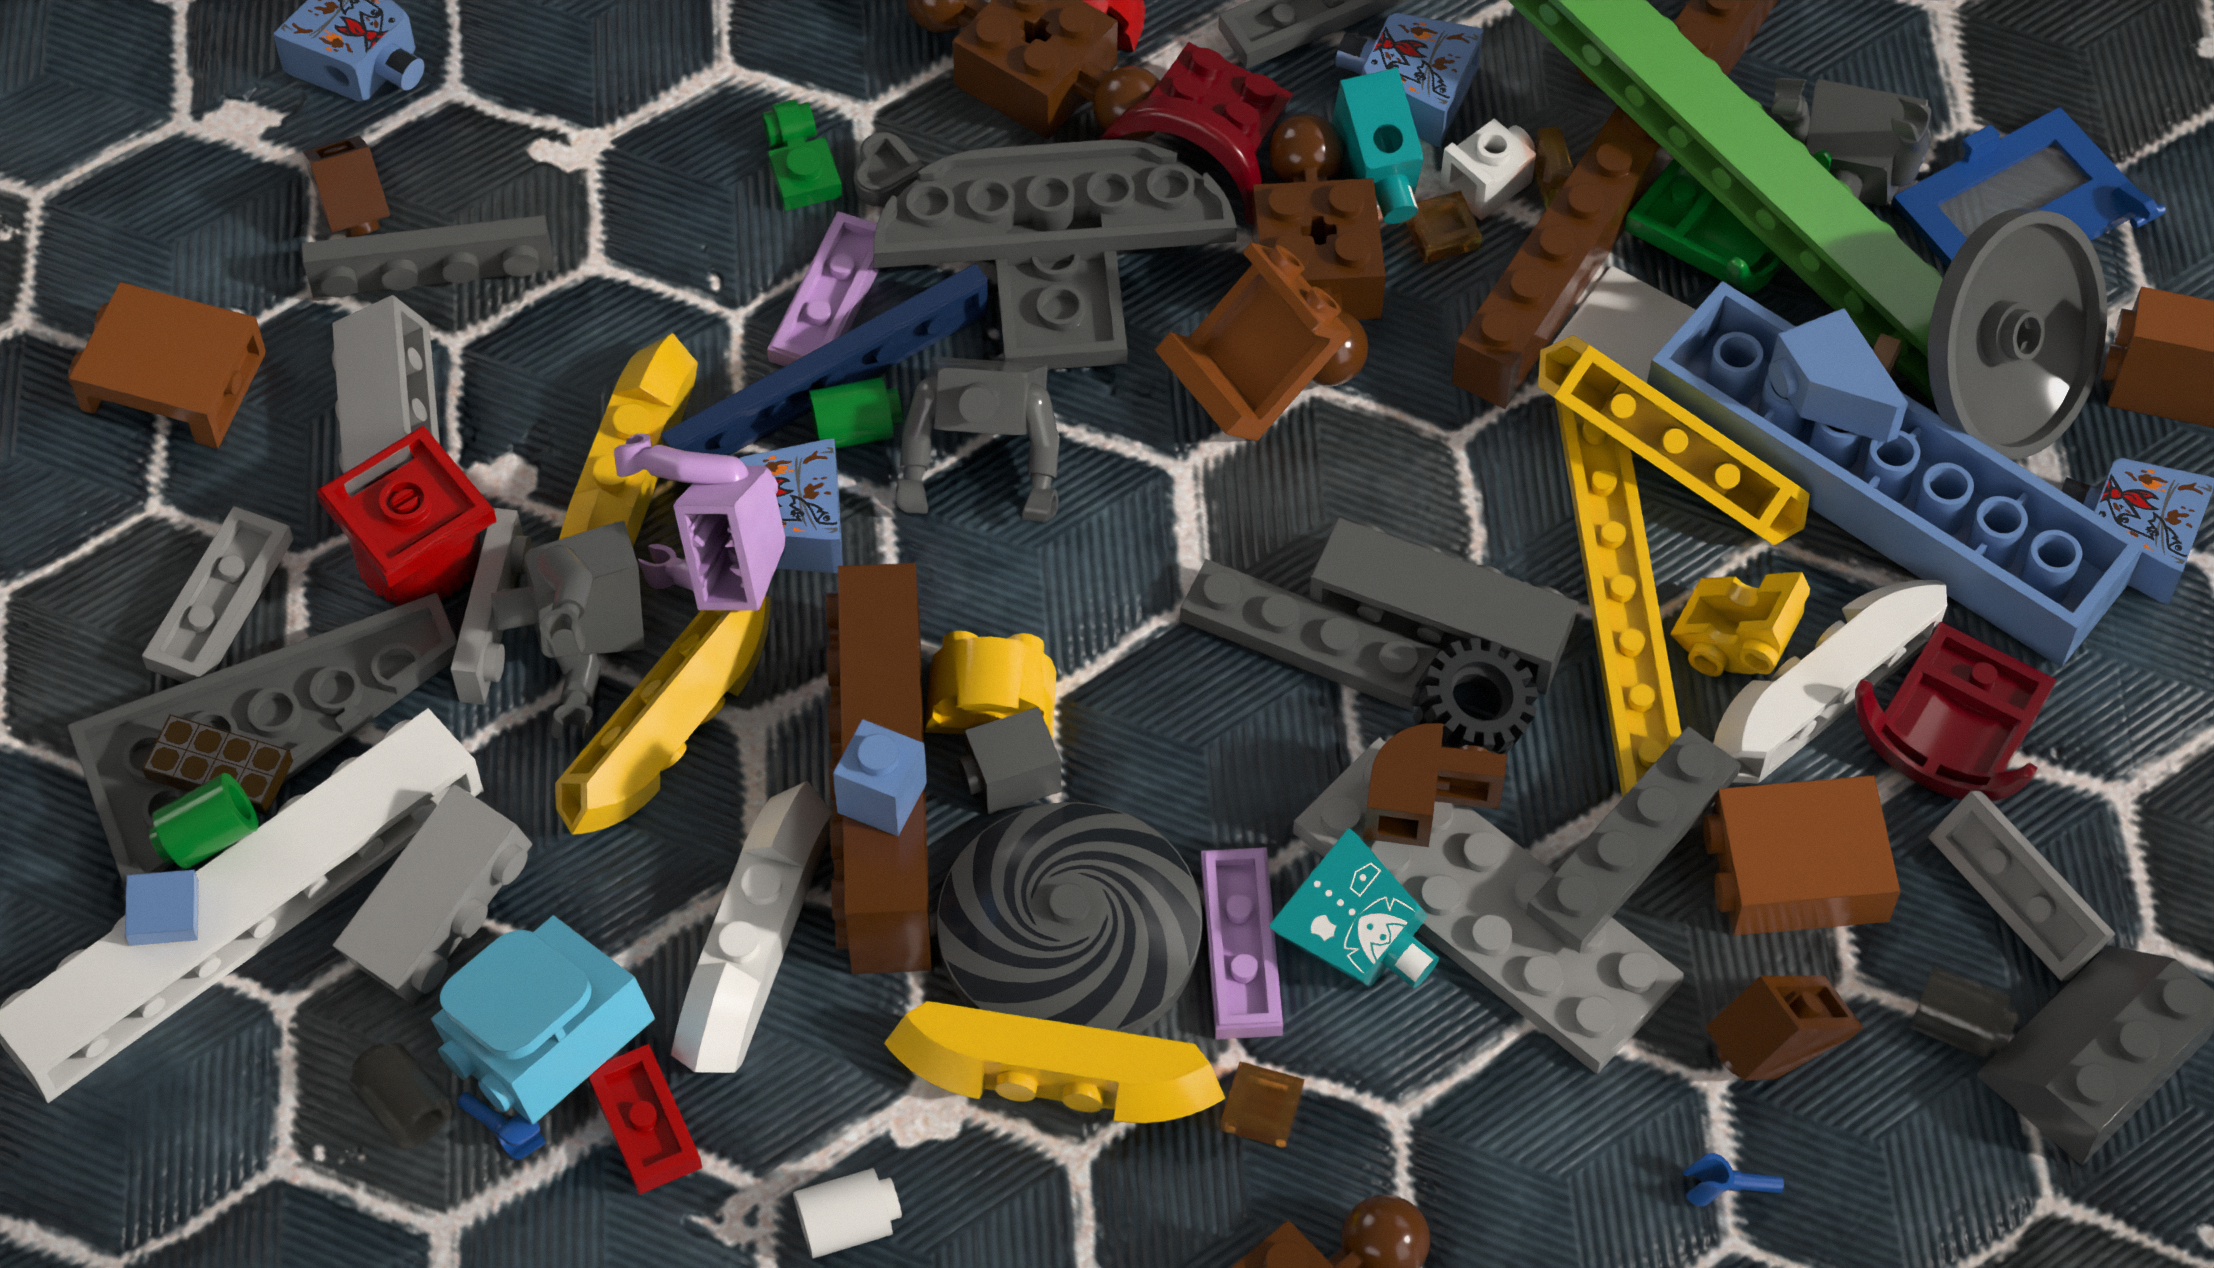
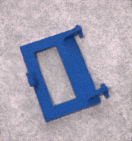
(2036, 167)

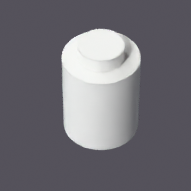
(846, 1212)

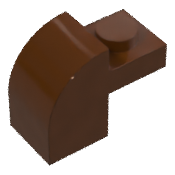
(1416, 773)

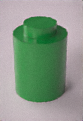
(855, 412)
(203, 822)

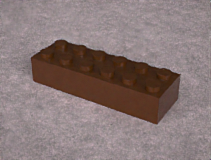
(877, 677)

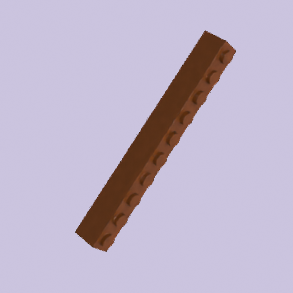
(1584, 223)

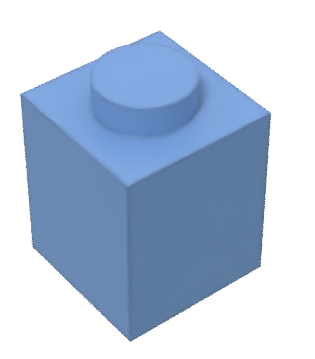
(880, 777)

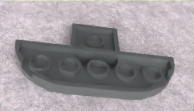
(1054, 234)

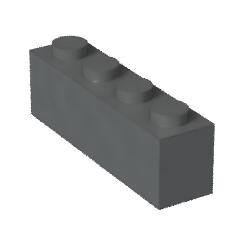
(1442, 598)

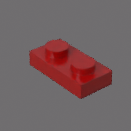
(644, 1119)

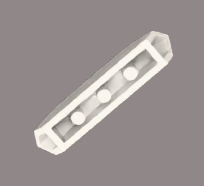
(1807, 695)
(752, 931)

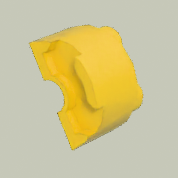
(1740, 625)
(987, 680)

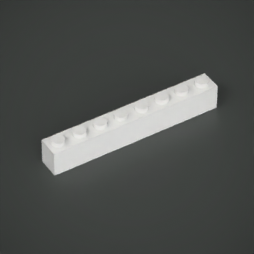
(246, 901)

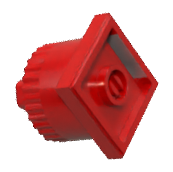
(410, 519)

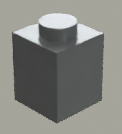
(1011, 761)

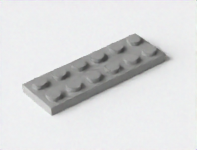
(1477, 902)

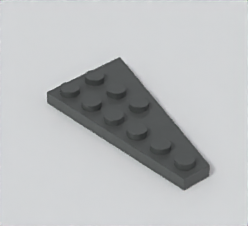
(291, 698)

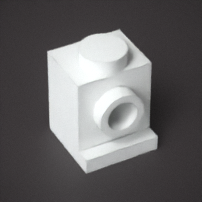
(1489, 166)

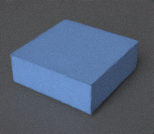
(162, 907)

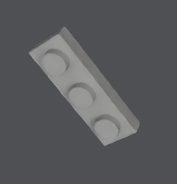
(218, 596)
(478, 653)
(2021, 885)

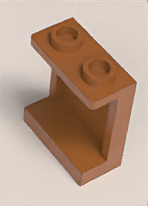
(1258, 344)
(169, 360)

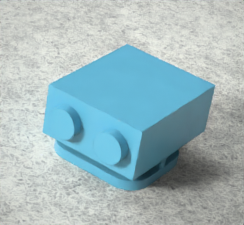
(537, 1016)

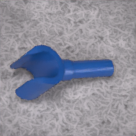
(515, 1136)
(1719, 1177)

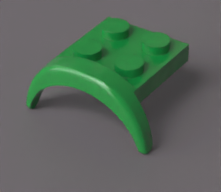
(1700, 230)

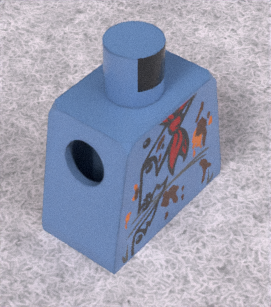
(349, 46)
(1434, 63)
(806, 504)
(2156, 507)

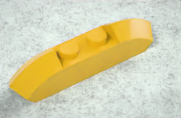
(645, 400)
(1673, 439)
(650, 728)
(1053, 1060)

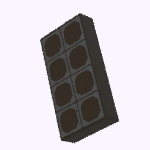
(195, 753)

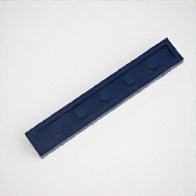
(845, 360)

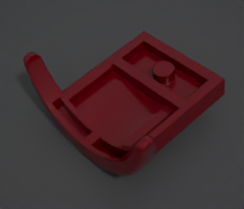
(1215, 108)
(1958, 717)

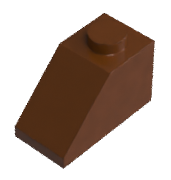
(347, 186)
(1781, 1026)

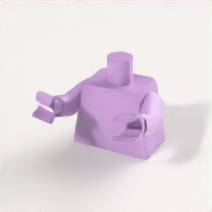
(724, 522)

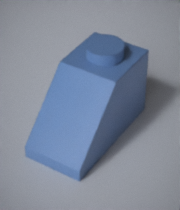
(1837, 378)

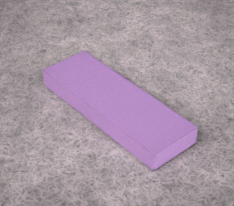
(829, 291)
(1241, 943)

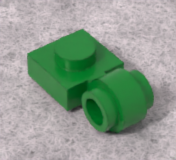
(801, 167)

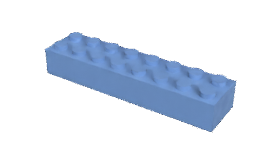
(1923, 500)

